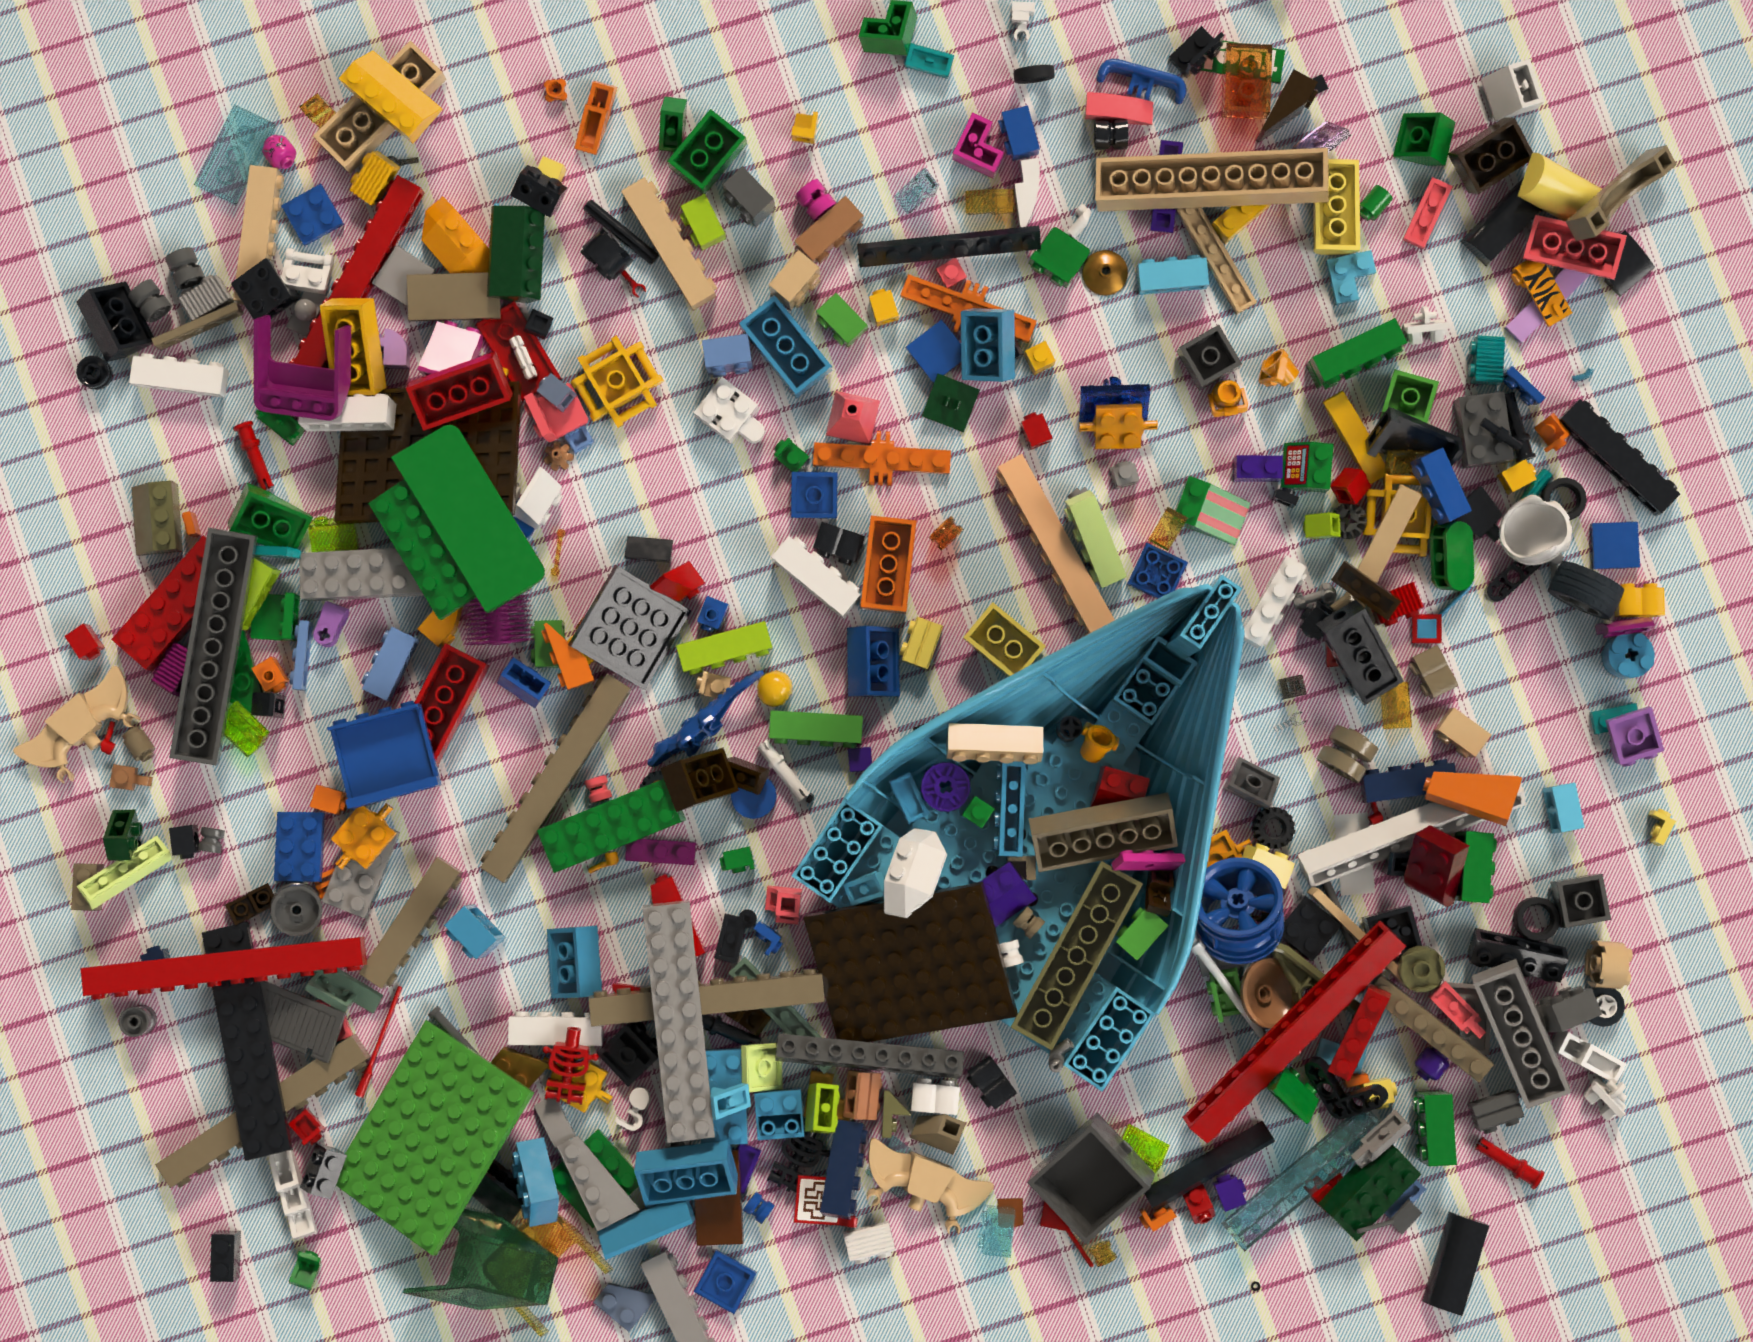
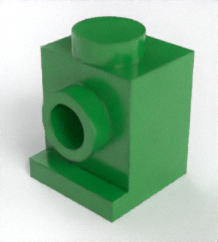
(737, 860)

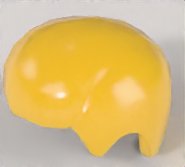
(774, 688)

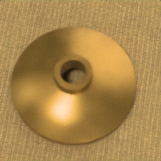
(1099, 282)

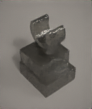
(1292, 687)

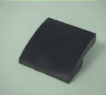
(1632, 267)

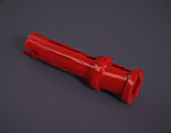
(250, 444)
(1519, 1168)

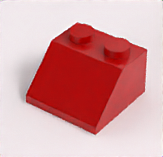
(1117, 786)

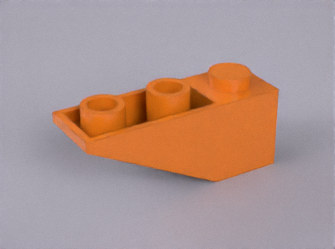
(571, 662)

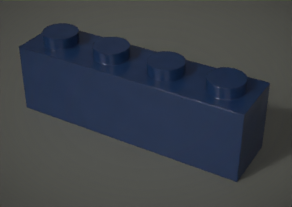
(1399, 782)
(843, 1170)

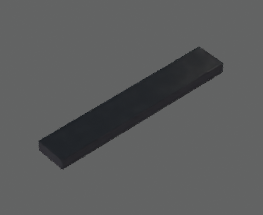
(1209, 1165)

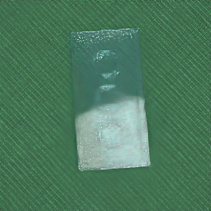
(233, 152)

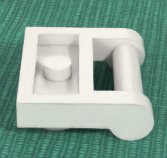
(307, 278)

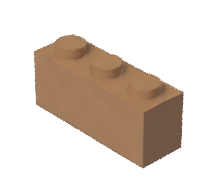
(830, 230)

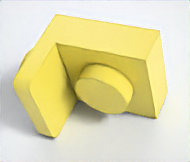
(1662, 830)

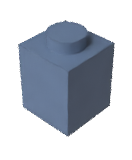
(556, 392)

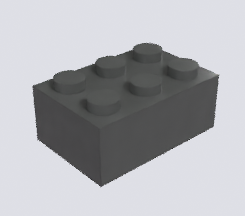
(1477, 442)

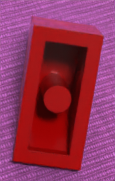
(679, 582)

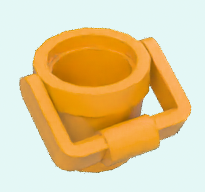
(1279, 368)
(1226, 396)
(1097, 742)

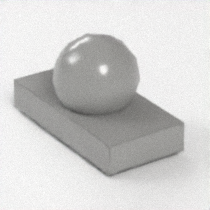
(305, 311)

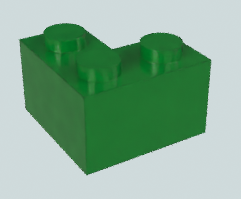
(890, 34)

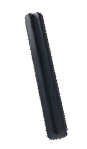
(621, 232)

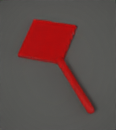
(1052, 1220)

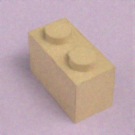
(1461, 733)

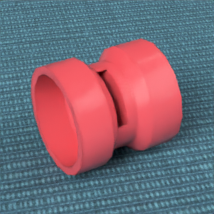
(601, 793)

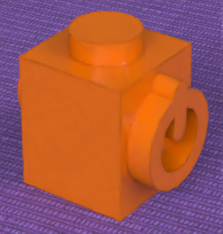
(271, 675)

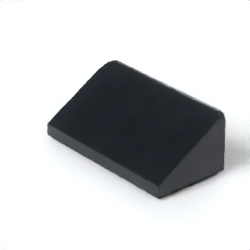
(649, 549)

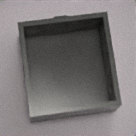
(1091, 1178)

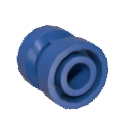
(762, 1211)

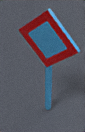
(1428, 627)

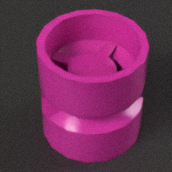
(817, 207)

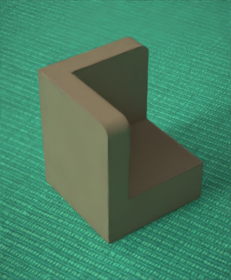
(1025, 865)

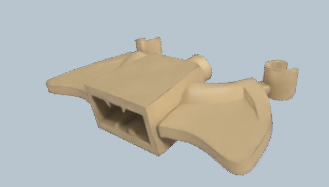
(77, 724)
(925, 1181)

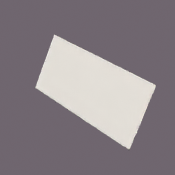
(1361, 880)

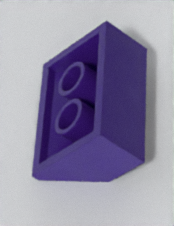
(1006, 892)

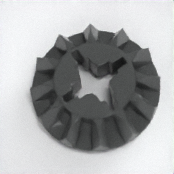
(1357, 514)

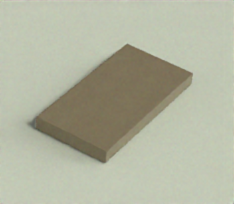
(450, 297)

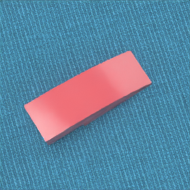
(1118, 107)

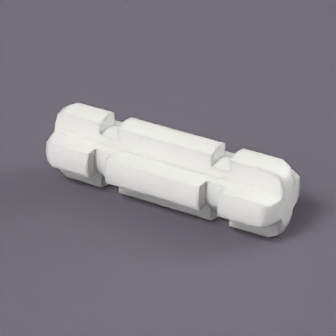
(523, 357)

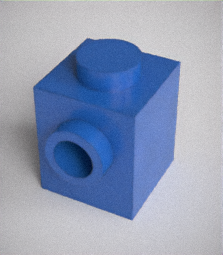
(712, 614)

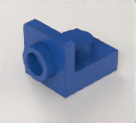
(766, 933)

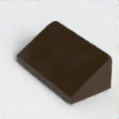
(748, 775)

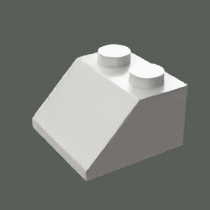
(538, 499)

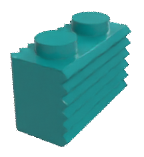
(1487, 360)

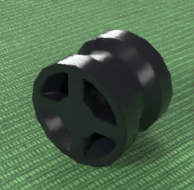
(1073, 726)

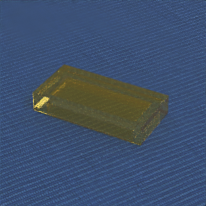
(1167, 528)

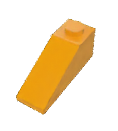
(441, 630)

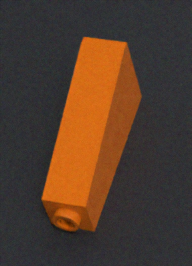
(1475, 794)

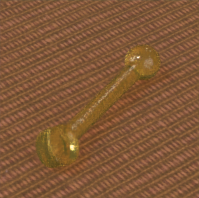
(555, 571)

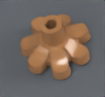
(562, 457)

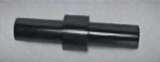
(1501, 434)

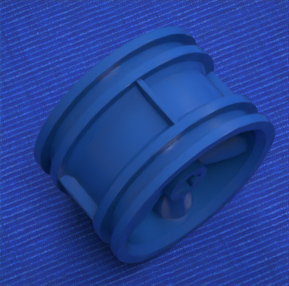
(1235, 884)

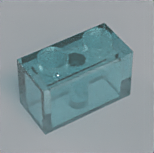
(997, 1231)

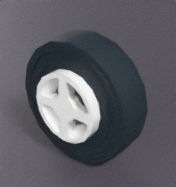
(1611, 1006)

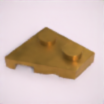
(520, 1065)

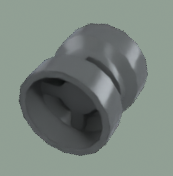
(211, 840)

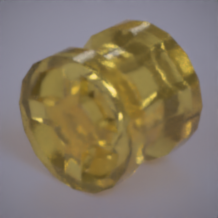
(1102, 1253)

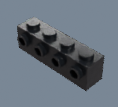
(1533, 957)

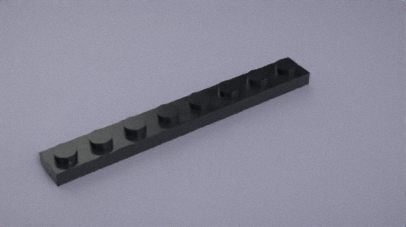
(949, 246)

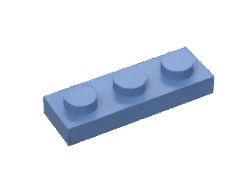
(301, 655)

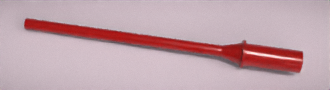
(367, 1073)

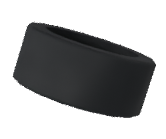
(1575, 487)
(1553, 913)

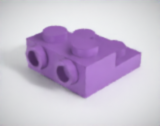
(1634, 736)

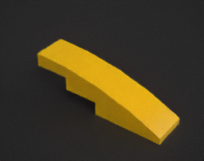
(1353, 434)

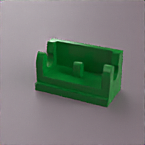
(283, 425)

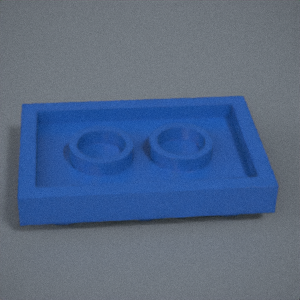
(299, 847)

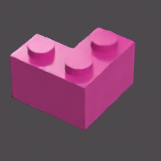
(974, 151)

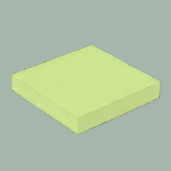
(760, 1068)

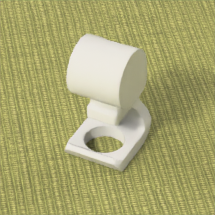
(639, 1100)

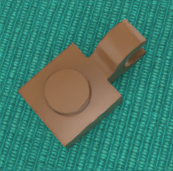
(126, 778)

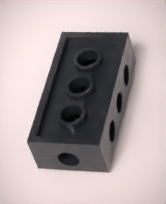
(1360, 652)

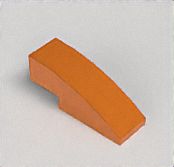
(595, 117)

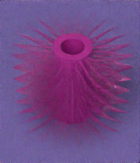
(498, 624)

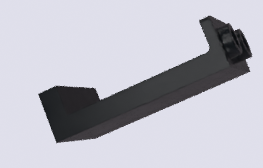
(1405, 432)

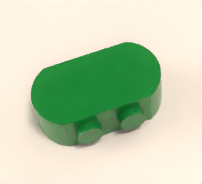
(1452, 556)

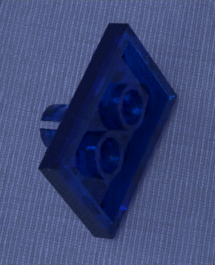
(1112, 394)

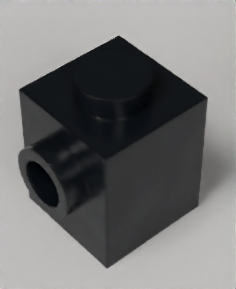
(1312, 616)

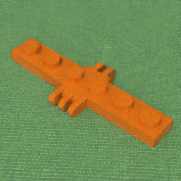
(953, 303)
(881, 458)

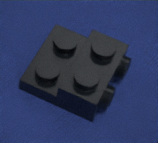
(630, 1052)

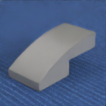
(554, 1121)

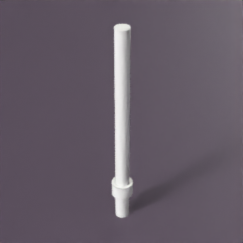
(1198, 948)

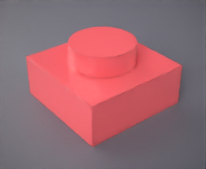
(951, 273)

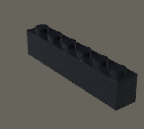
(1618, 457)

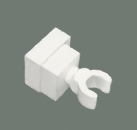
(1020, 15)

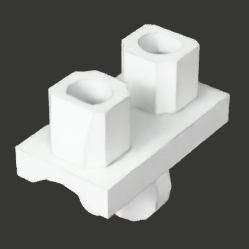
(1415, 329)
(1613, 1098)

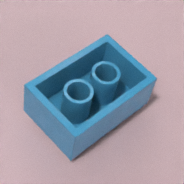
(988, 344)
(474, 932)
(535, 1182)

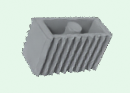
(205, 297)

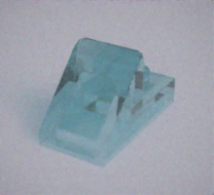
(917, 191)

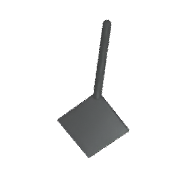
(1400, 1220)

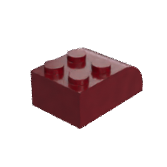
(1436, 865)

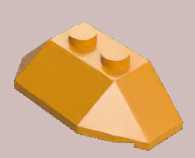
(453, 240)

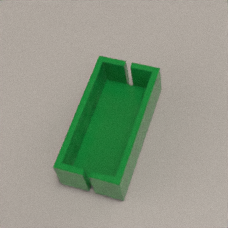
(1356, 353)

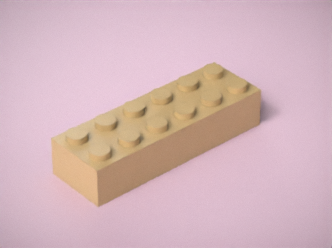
(358, 128)

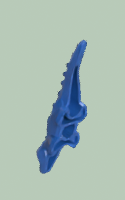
(701, 725)

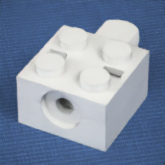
(731, 412)

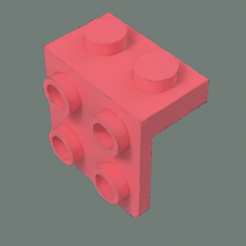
(552, 422)

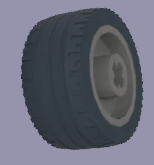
(1586, 590)

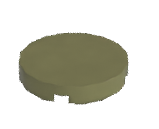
(1421, 968)

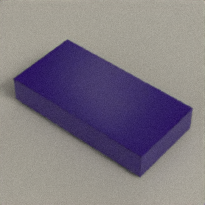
(748, 1159)

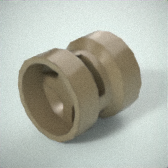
(1032, 926)

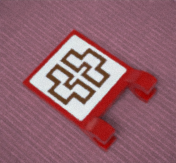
(809, 1200)

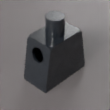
(1483, 515)

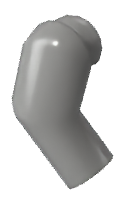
(1058, 1053)

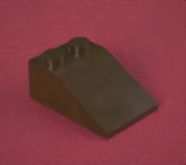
(1296, 95)

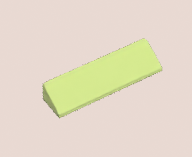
(124, 873)

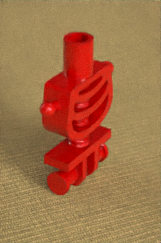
(570, 1050)

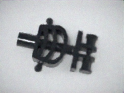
(796, 1160)

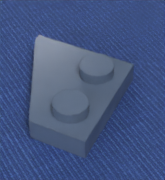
(624, 1304)

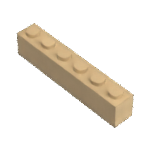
(259, 218)
(669, 244)

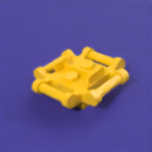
(616, 381)
(1418, 524)

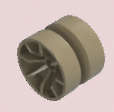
(1350, 748)

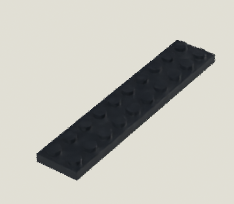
(249, 1053)

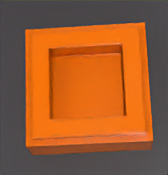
(191, 524)
(1356, 1079)

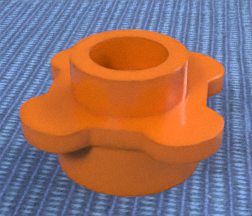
(550, 85)

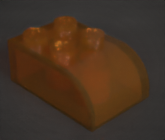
(1246, 81)

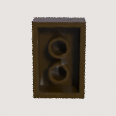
(1491, 155)
(699, 779)

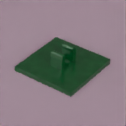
(950, 402)

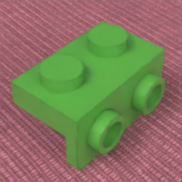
(1222, 1003)

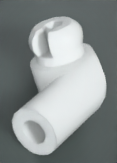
(1079, 225)

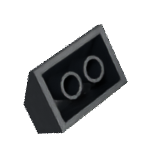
(115, 321)

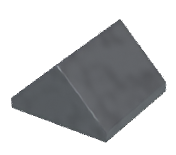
(1252, 783)

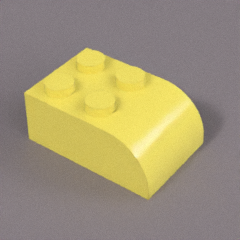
(1003, 641)

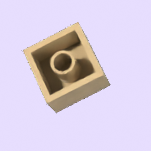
(795, 281)

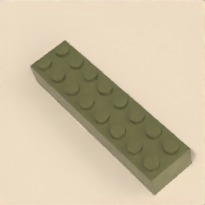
(1076, 955)

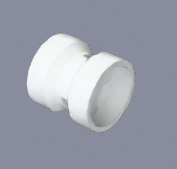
(1011, 953)

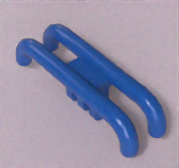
(1143, 78)

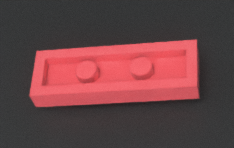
(1427, 213)

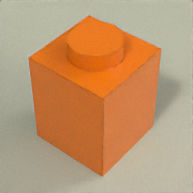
(329, 800)

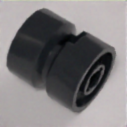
(1111, 134)

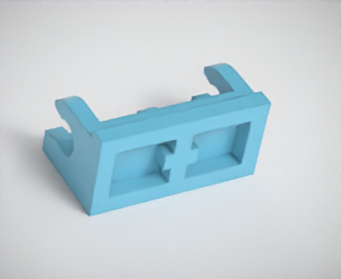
(1563, 808)

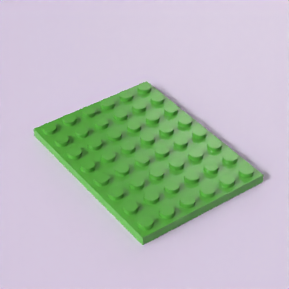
(432, 1137)

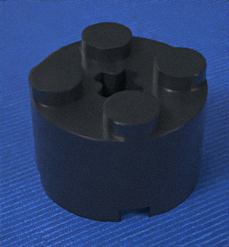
(607, 254)

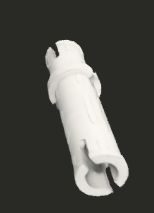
(782, 769)

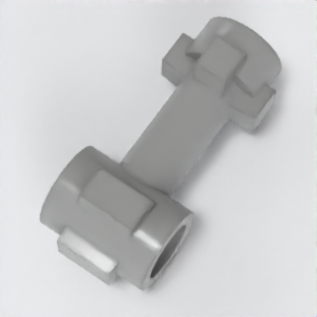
(1325, 592)

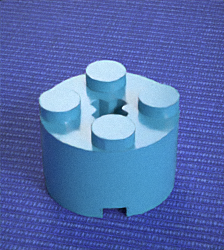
(1641, 655)

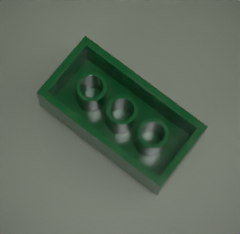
(1369, 1191)

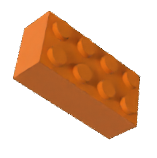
(888, 564)

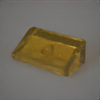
(1396, 707)

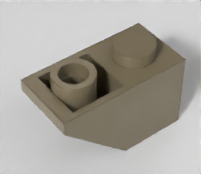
(938, 1131)

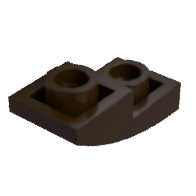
(250, 904)

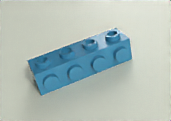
(1011, 809)

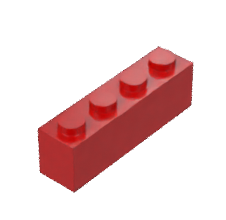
(1359, 1032)

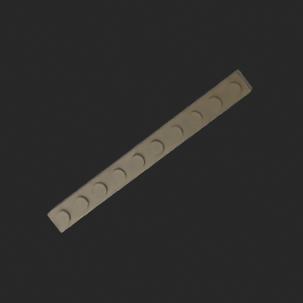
(556, 778)
(715, 997)
(295, 1091)

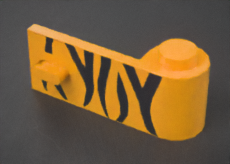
(1543, 290)

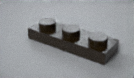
(1366, 590)

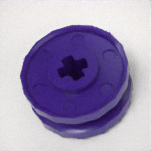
(942, 773)

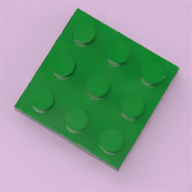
(610, 1158)

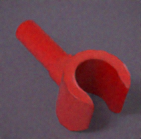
(633, 284)
(106, 745)
(1376, 817)

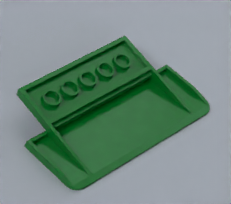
(455, 527)

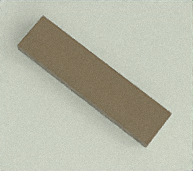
(197, 326)

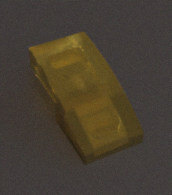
(318, 110)
(990, 201)
(1399, 461)

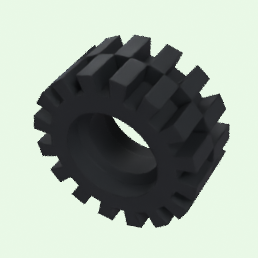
(1287, 828)

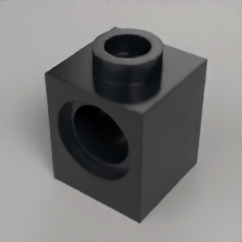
(184, 841)

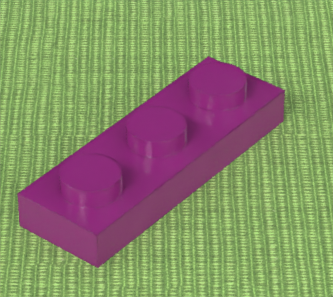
(661, 851)

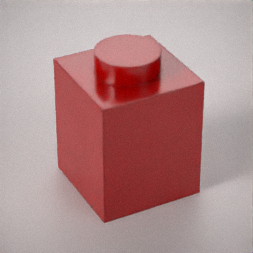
(1036, 430)
(1350, 486)
(85, 642)

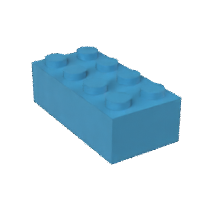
(785, 346)
(724, 1072)
(686, 1172)

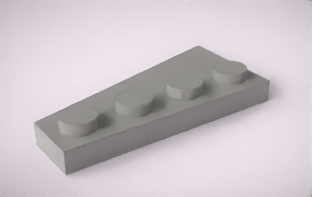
(598, 1189)

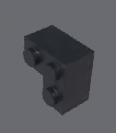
(1400, 922)

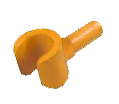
(610, 859)

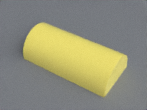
(1555, 188)
(1338, 221)

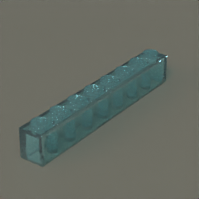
(1299, 1181)

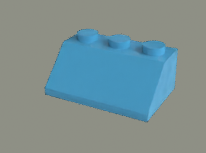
(574, 961)

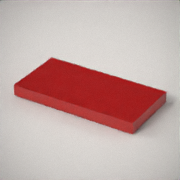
(497, 335)

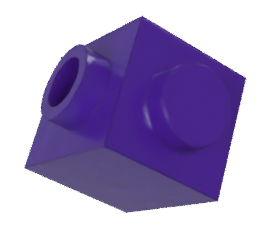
(1229, 1191)

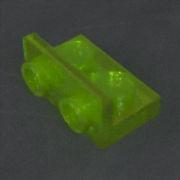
(329, 536)
(244, 730)
(1146, 1146)

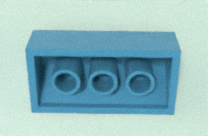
(645, 1226)

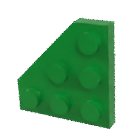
(245, 680)

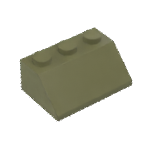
(157, 518)

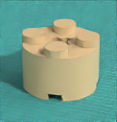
(1608, 964)

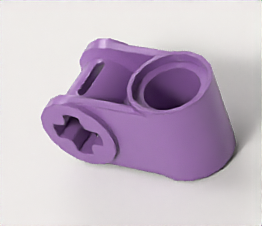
(331, 621)

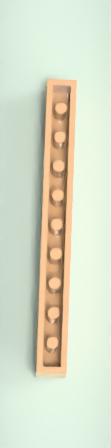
(1054, 543)

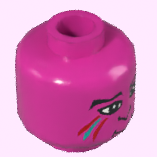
(279, 151)

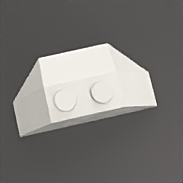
(913, 872)

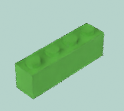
(815, 727)

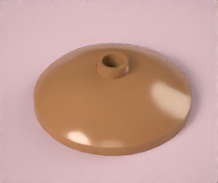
(1266, 993)

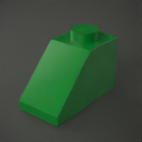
(672, 123)

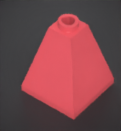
(856, 426)

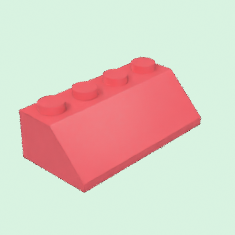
(1555, 245)

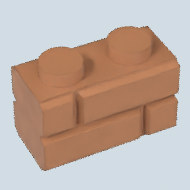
(862, 1095)

